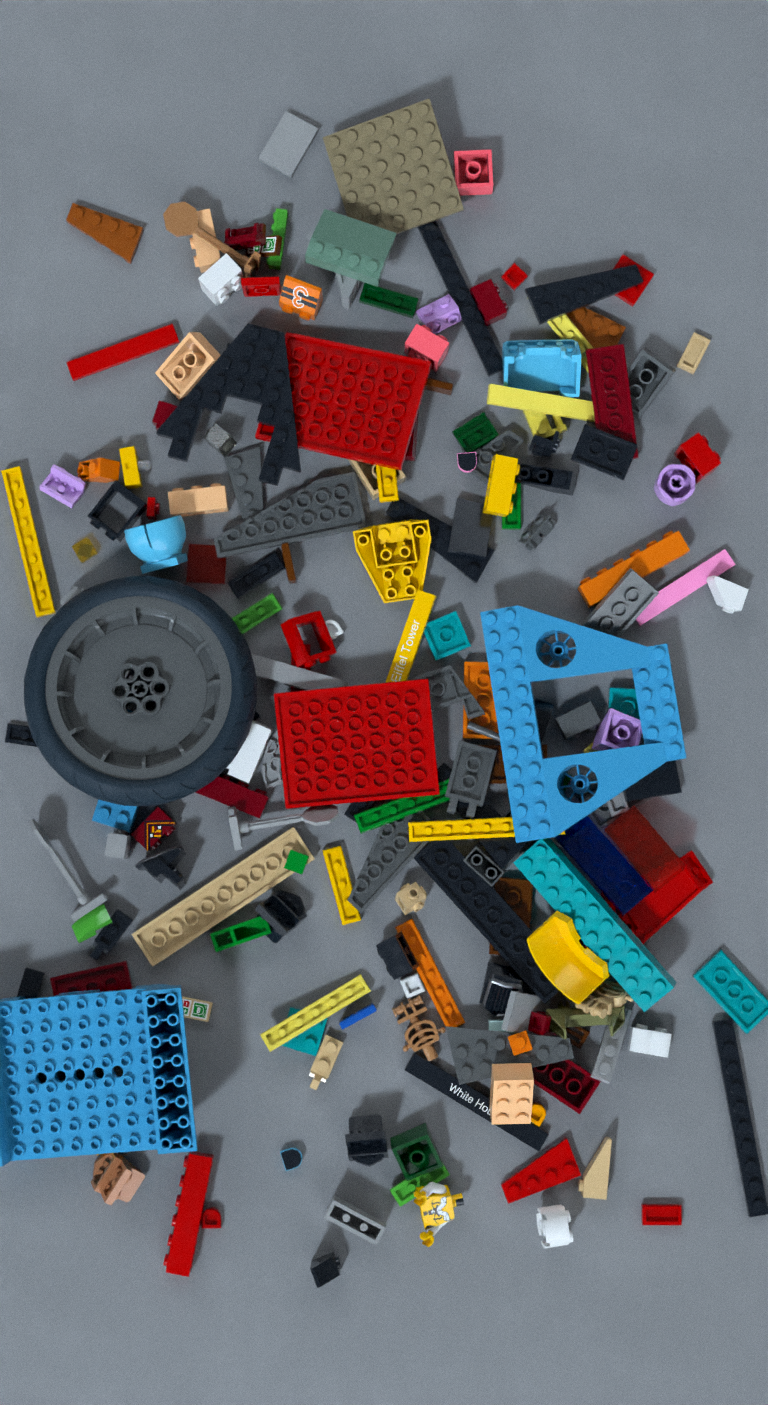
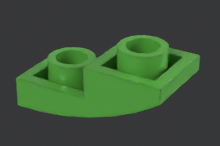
(89, 923)

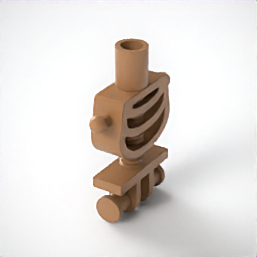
(426, 1045)

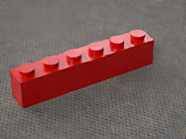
(189, 1213)

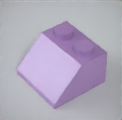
(617, 731)

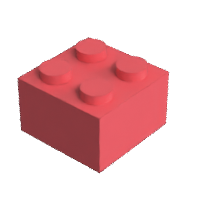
(473, 172)
(426, 346)

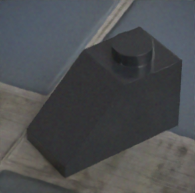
(325, 1268)

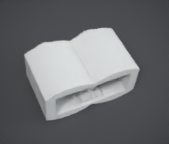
(648, 1041)

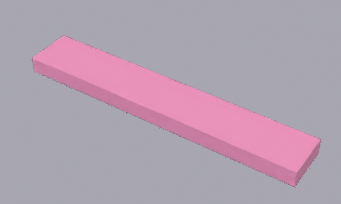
(686, 585)

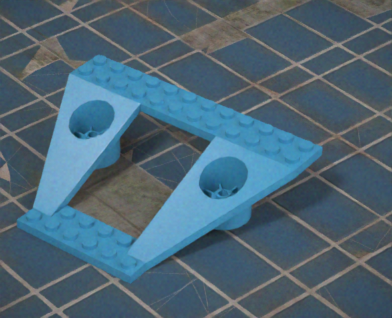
(535, 784)

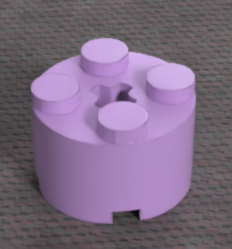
(669, 475)

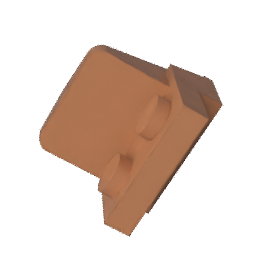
(115, 1178)

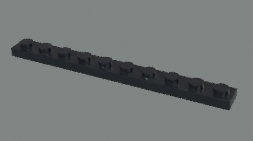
(462, 297)
(740, 1117)

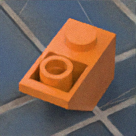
(99, 470)

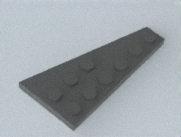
(386, 860)
(478, 1049)

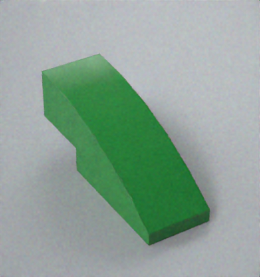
(240, 933)

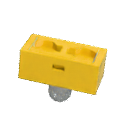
(132, 467)

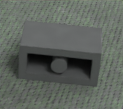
(577, 721)

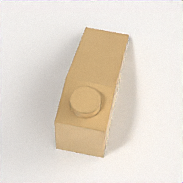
(595, 1177)

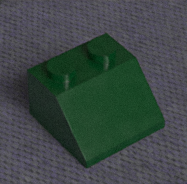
(416, 1152)

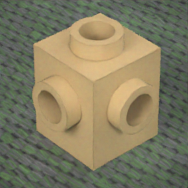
(411, 898)

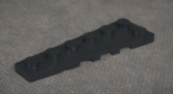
(568, 295)
(440, 535)
(500, 849)

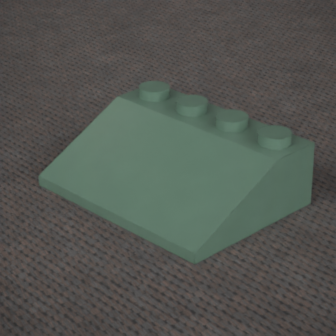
(350, 247)

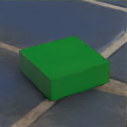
(296, 862)

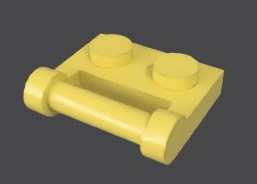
(540, 425)

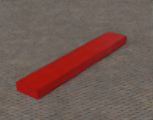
(122, 352)

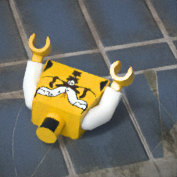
(436, 1208)

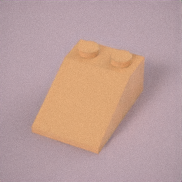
(187, 364)

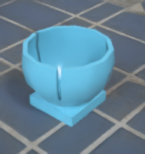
(158, 543)

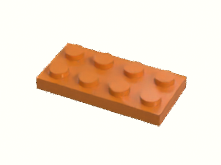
(479, 684)

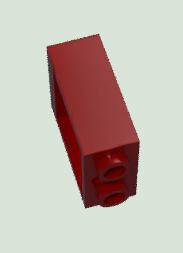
(296, 644)

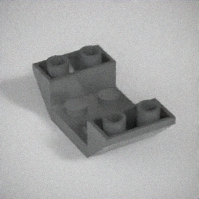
(483, 863)

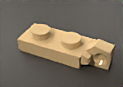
(325, 1060)

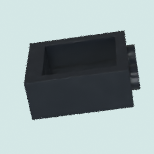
(116, 488)

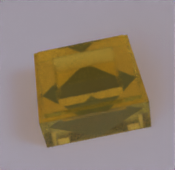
(84, 550)

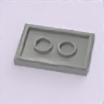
(288, 144)
(519, 1011)

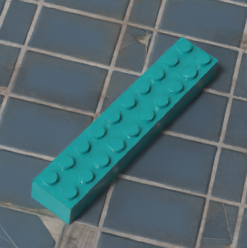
(596, 923)

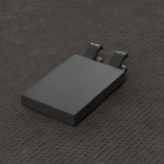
(469, 777)

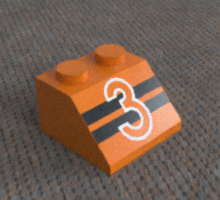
(300, 298)

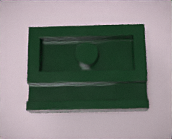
(475, 433)

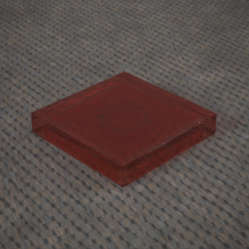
(204, 565)

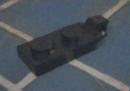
(111, 934)

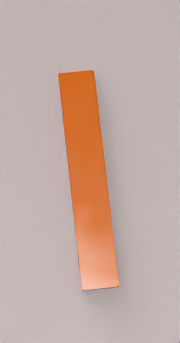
(431, 976)

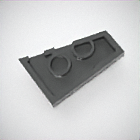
(504, 444)

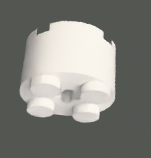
(553, 1226)

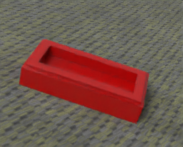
(661, 1214)

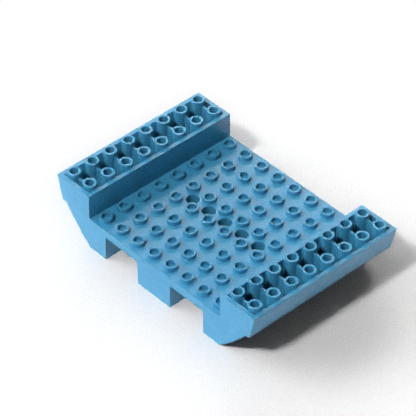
(95, 1115)

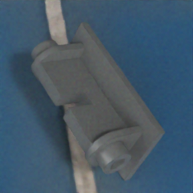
(542, 524)

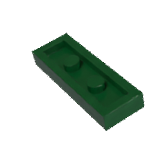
(388, 300)

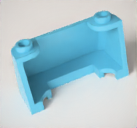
(543, 365)

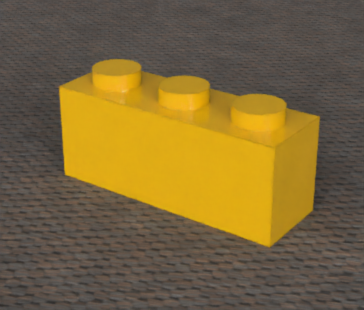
(501, 485)

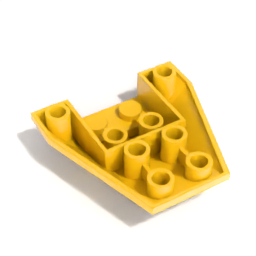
(395, 557)

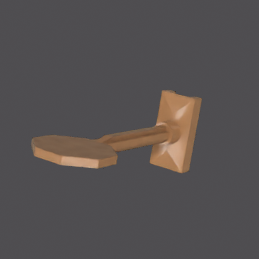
(182, 220)

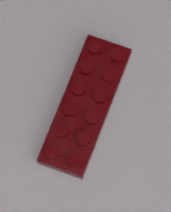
(611, 392)

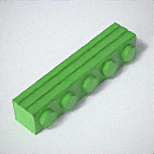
(278, 228)

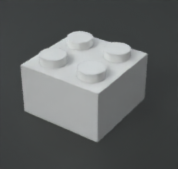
(221, 280)

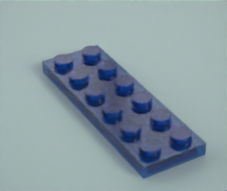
(604, 865)

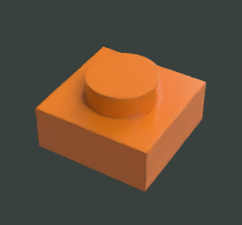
(520, 1043)

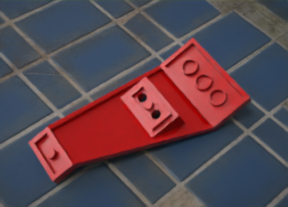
(663, 905)

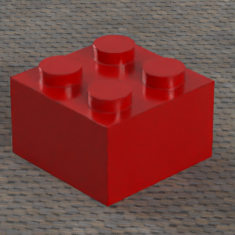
(698, 456)

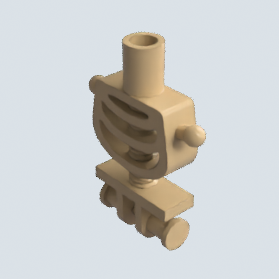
(606, 996)

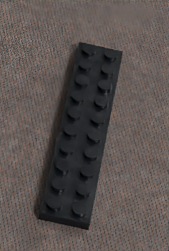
(485, 911)

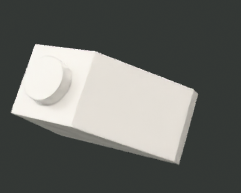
(727, 594)

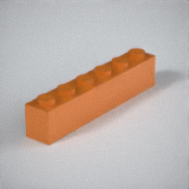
(642, 562)

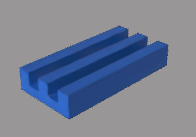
(355, 1017)

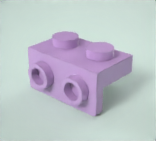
(440, 314)
(63, 486)

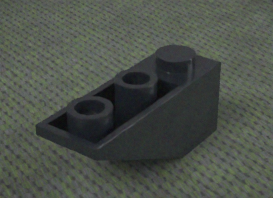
(547, 479)

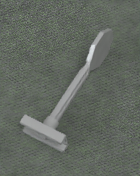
(313, 815)
(84, 899)

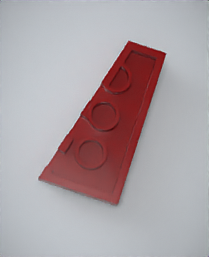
(542, 1173)

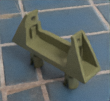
(574, 1017)

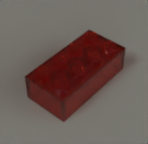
(644, 849)

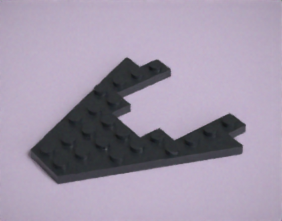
(249, 370)

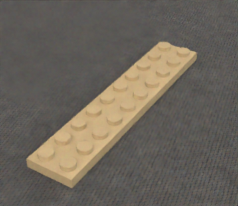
(219, 898)

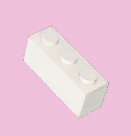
(249, 755)

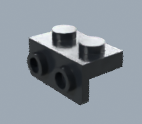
(544, 447)

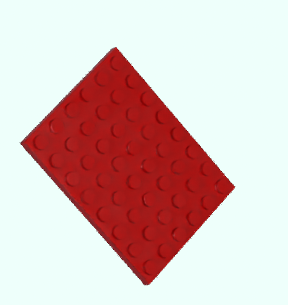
(353, 400)
(356, 743)

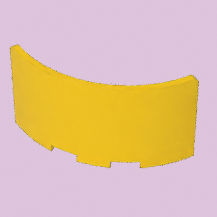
(564, 960)

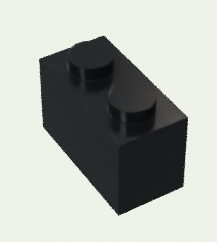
(397, 955)

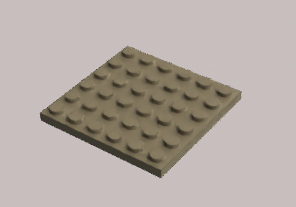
(395, 170)

